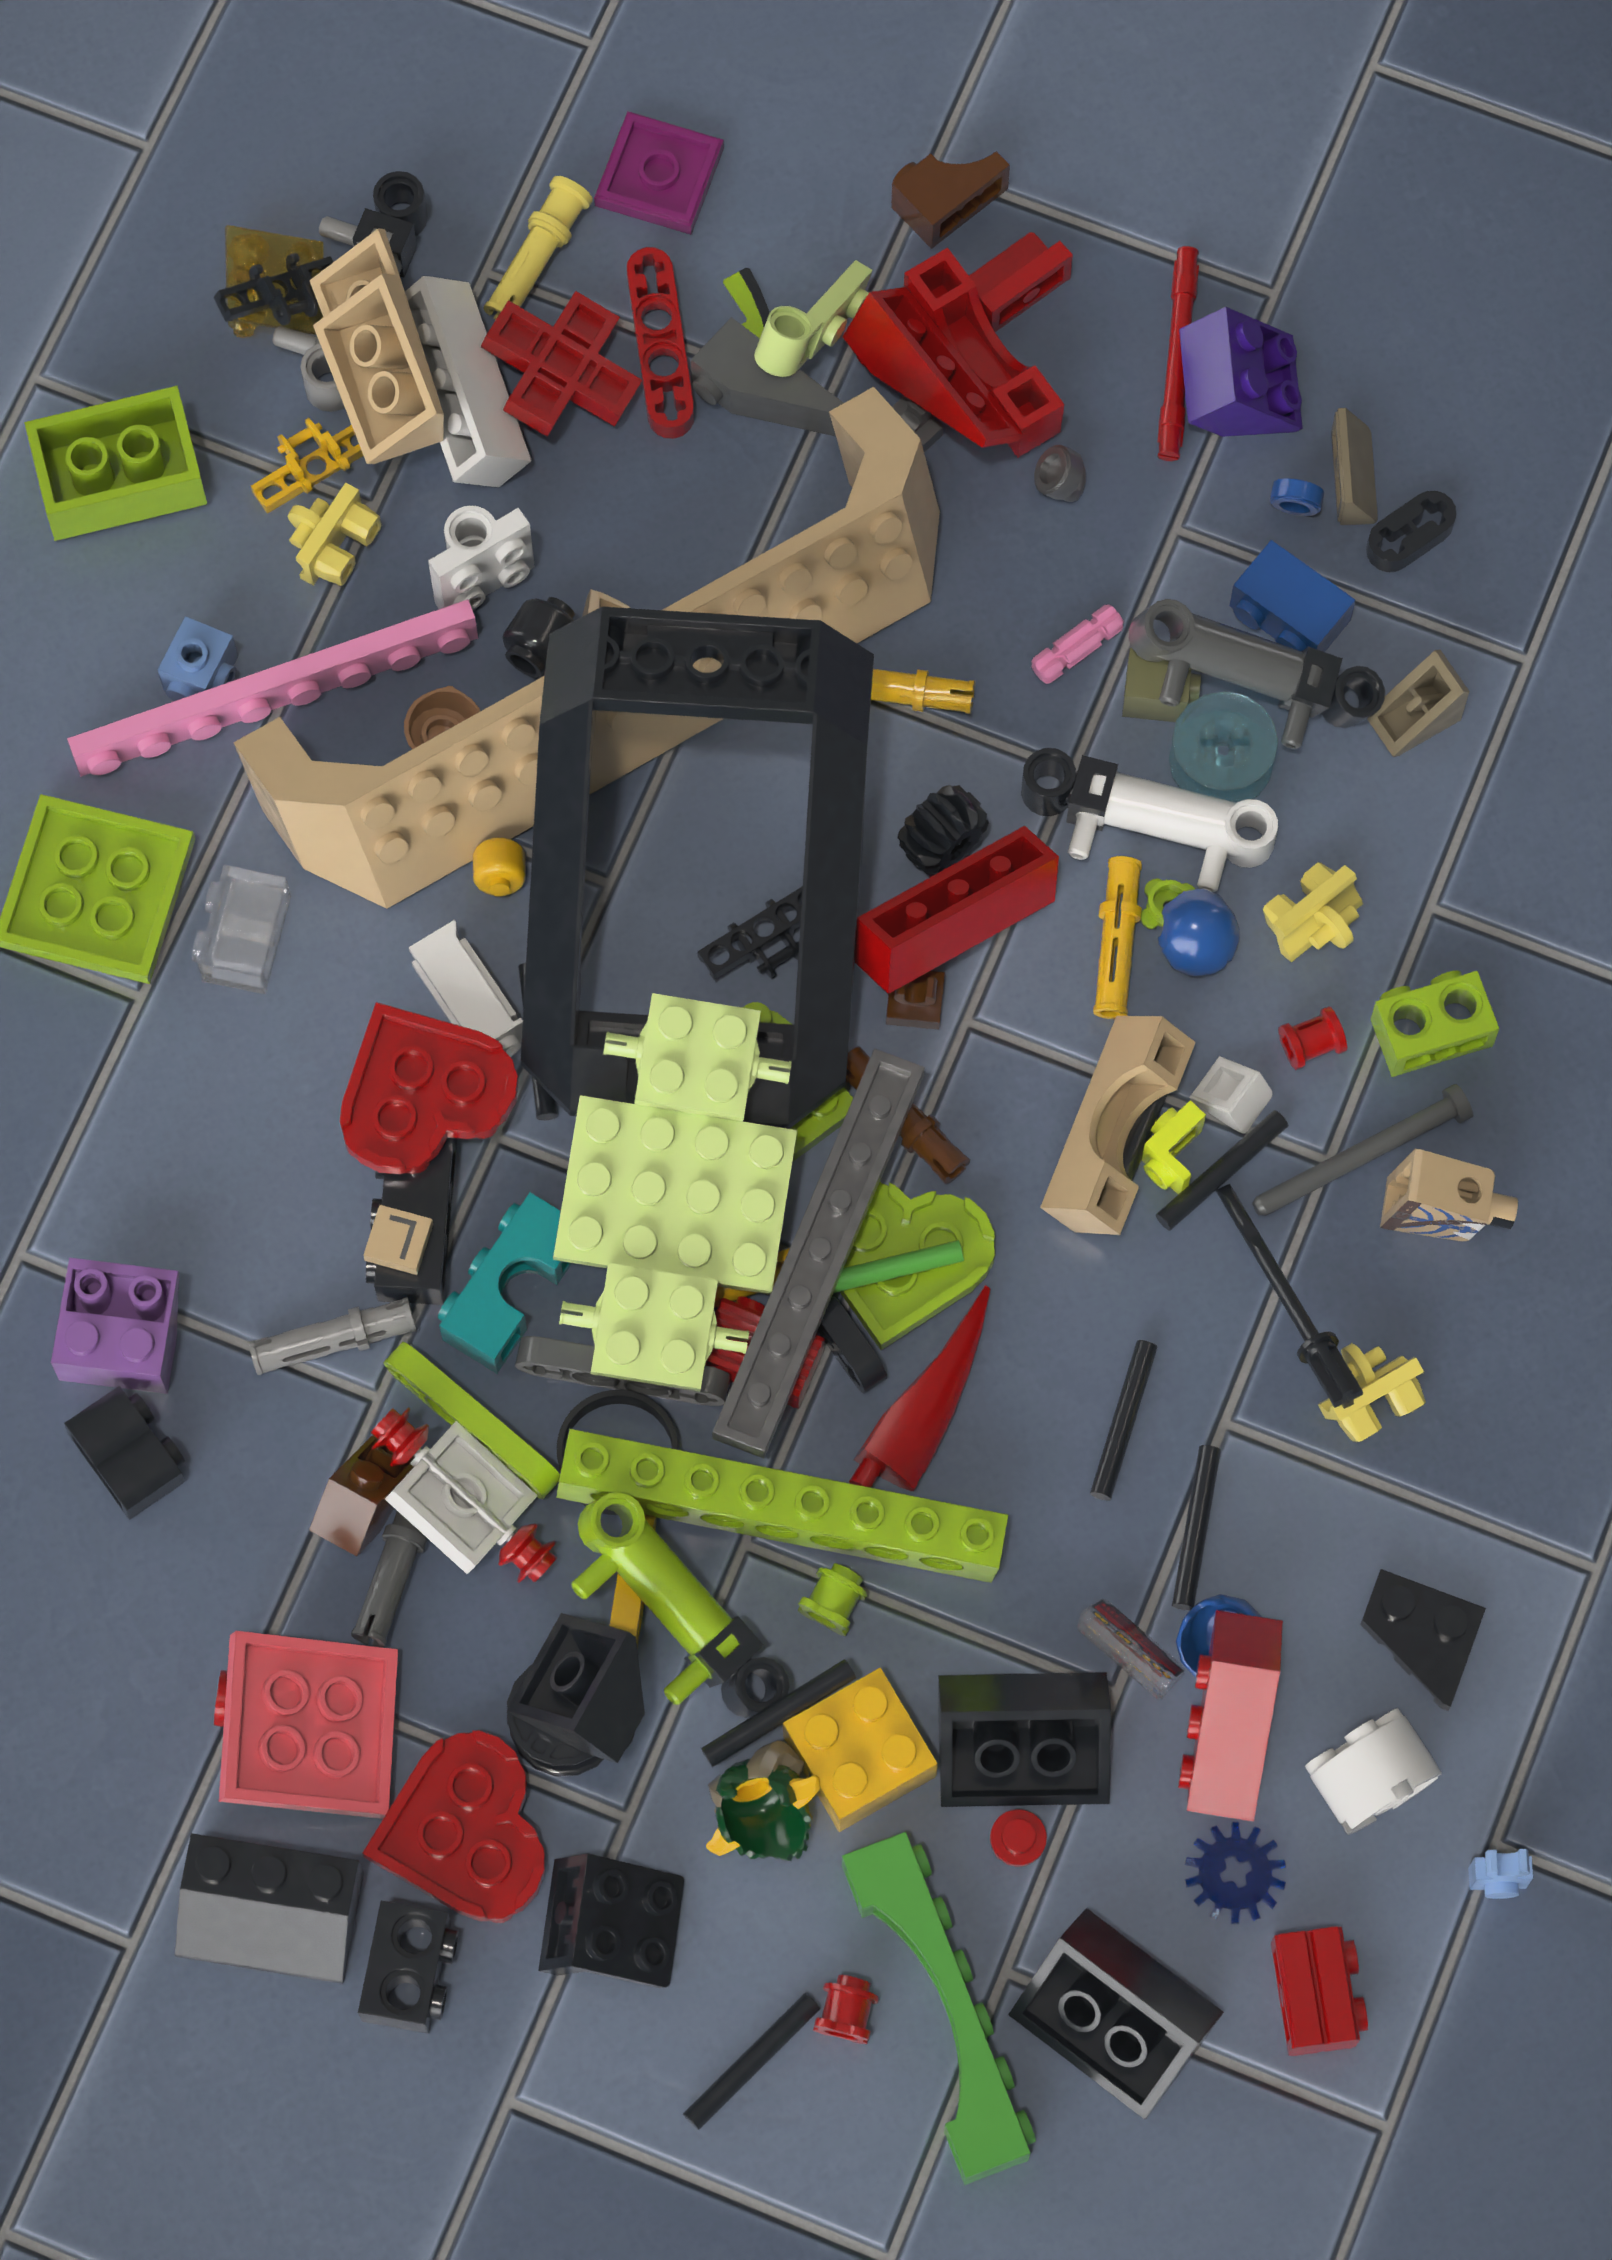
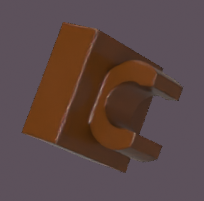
(917, 1002)

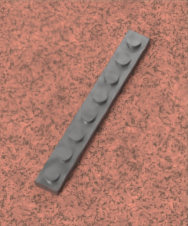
(818, 1254)

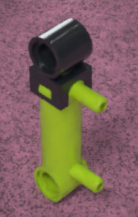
(715, 1643)

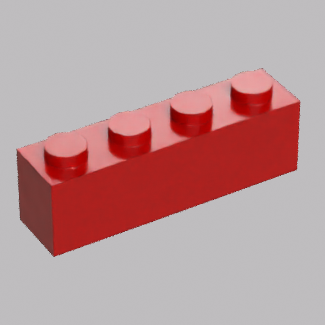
(956, 909)

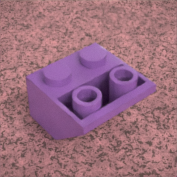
(117, 1326)

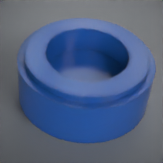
(1296, 497)

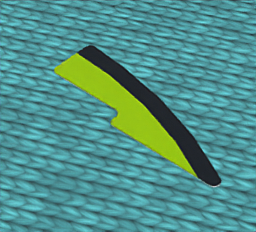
(749, 298)

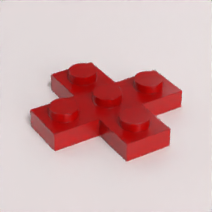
(561, 363)

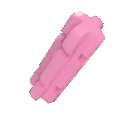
(1077, 644)

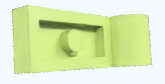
(796, 336)

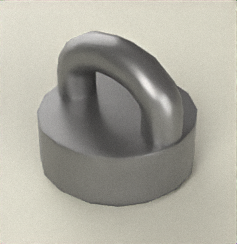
(1060, 474)

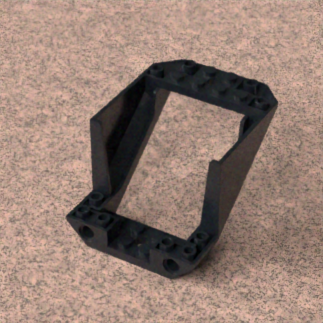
(767, 673)

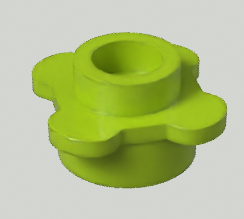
(1158, 894)

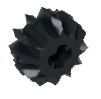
(943, 829)

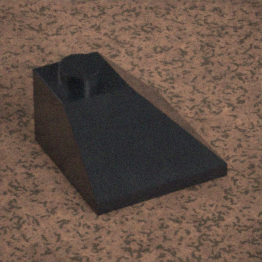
(584, 1688)

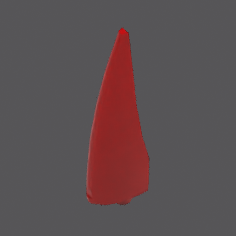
(917, 1421)

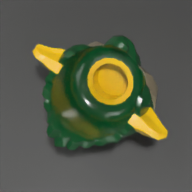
(763, 1805)

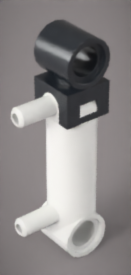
(1104, 796)

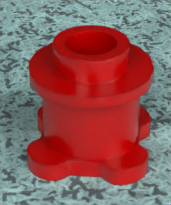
(847, 2009)

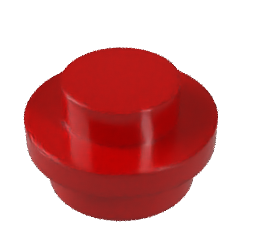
(1018, 1838)

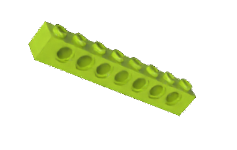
(785, 1506)

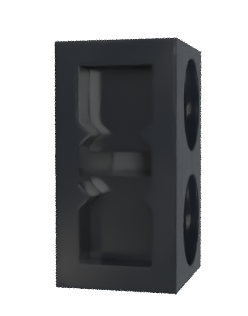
(392, 1966)

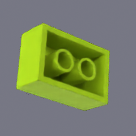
(115, 463)

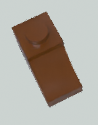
(943, 196)

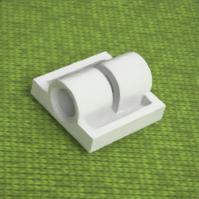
(480, 556)

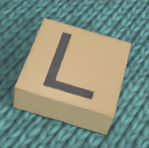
(398, 1239)

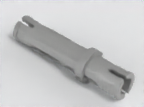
(332, 1336)

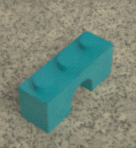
(479, 1318)

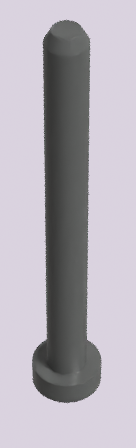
(1452, 1106)

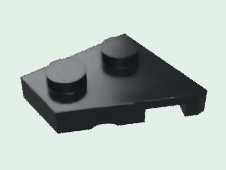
(1424, 1631)

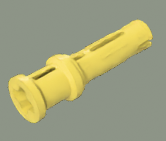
(548, 230)

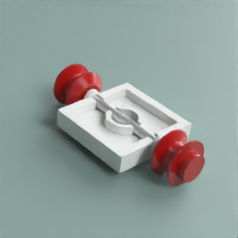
(462, 1497)

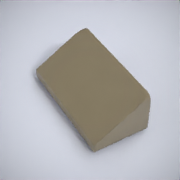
(1353, 470)

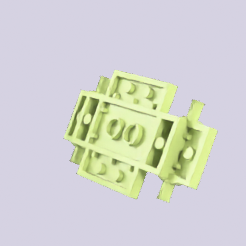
(675, 1193)

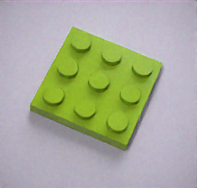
(95, 888)

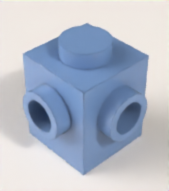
(197, 660)

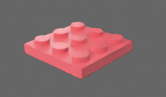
(308, 1725)

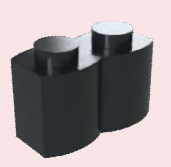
(125, 1451)

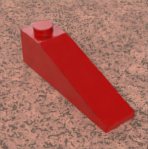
(915, 358)

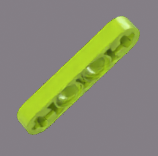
(457, 1405)

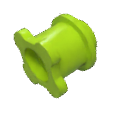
(833, 1598)

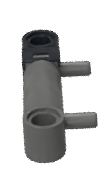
(1302, 680)

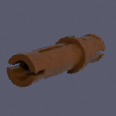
(919, 1131)

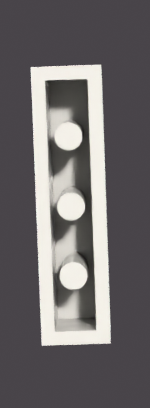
(479, 437)

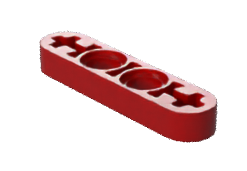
(660, 342)

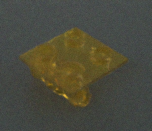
(253, 247)

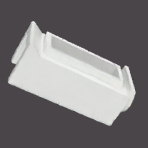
(465, 987)

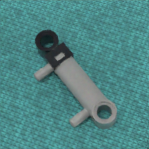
(401, 230)

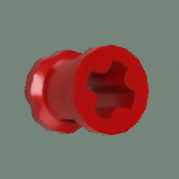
(1313, 1038)

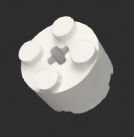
(1373, 1771)

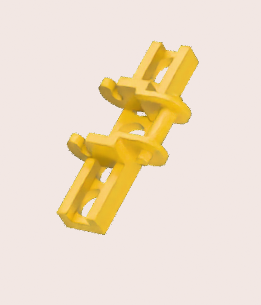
(298, 468)

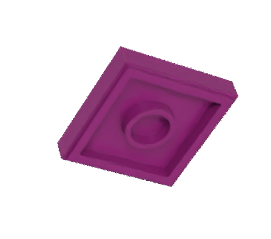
(659, 172)

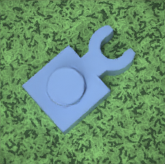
(1501, 1873)

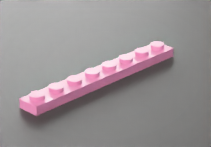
(259, 693)

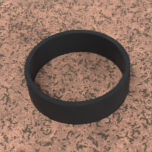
(607, 1398)

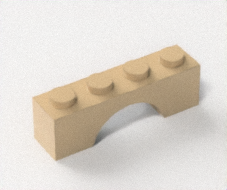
(1137, 1067)

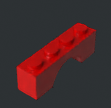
(956, 309)

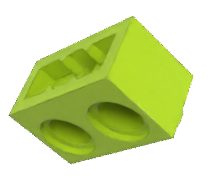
(1440, 1034)

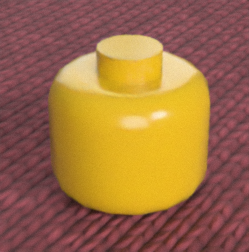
(499, 866)

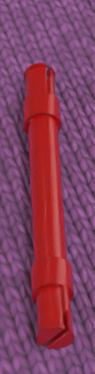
(1173, 411)

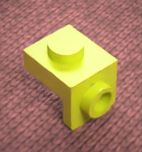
(1171, 1135)

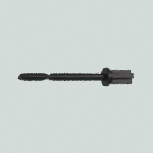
(1319, 1348)

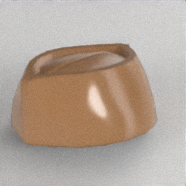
(436, 713)

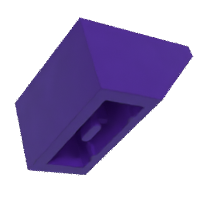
(1240, 376)

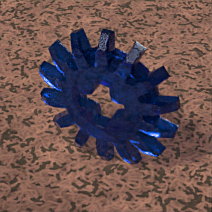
(1227, 1894)

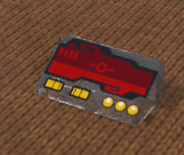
(1130, 1648)

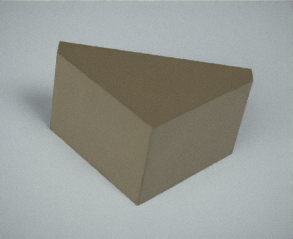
(1421, 705)

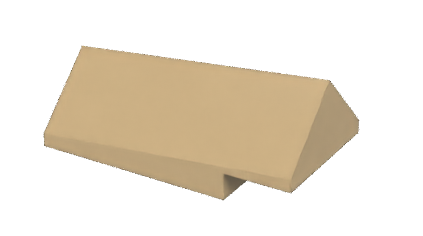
(376, 352)

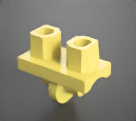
(323, 530)
(1318, 916)
(1394, 1381)

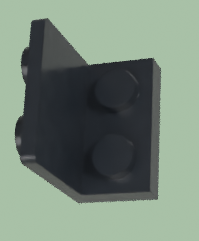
(611, 1920)

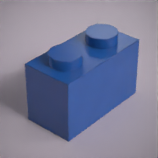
(1290, 601)

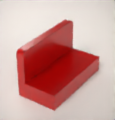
(1021, 278)

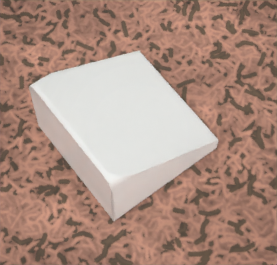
(1232, 1094)

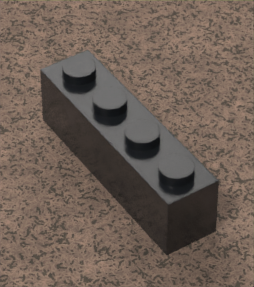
(428, 1196)

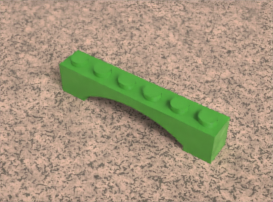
(892, 1887)

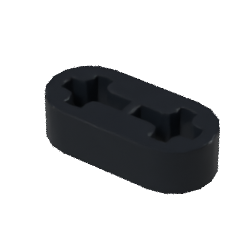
(1417, 540)
(851, 1347)

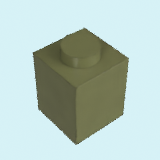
(1144, 687)

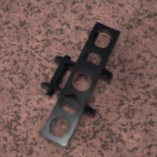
(273, 297)
(753, 951)

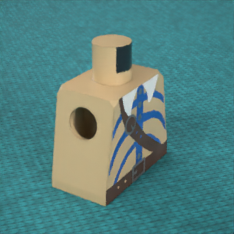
(1444, 1198)

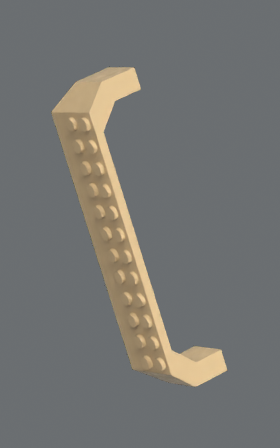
(428, 810)

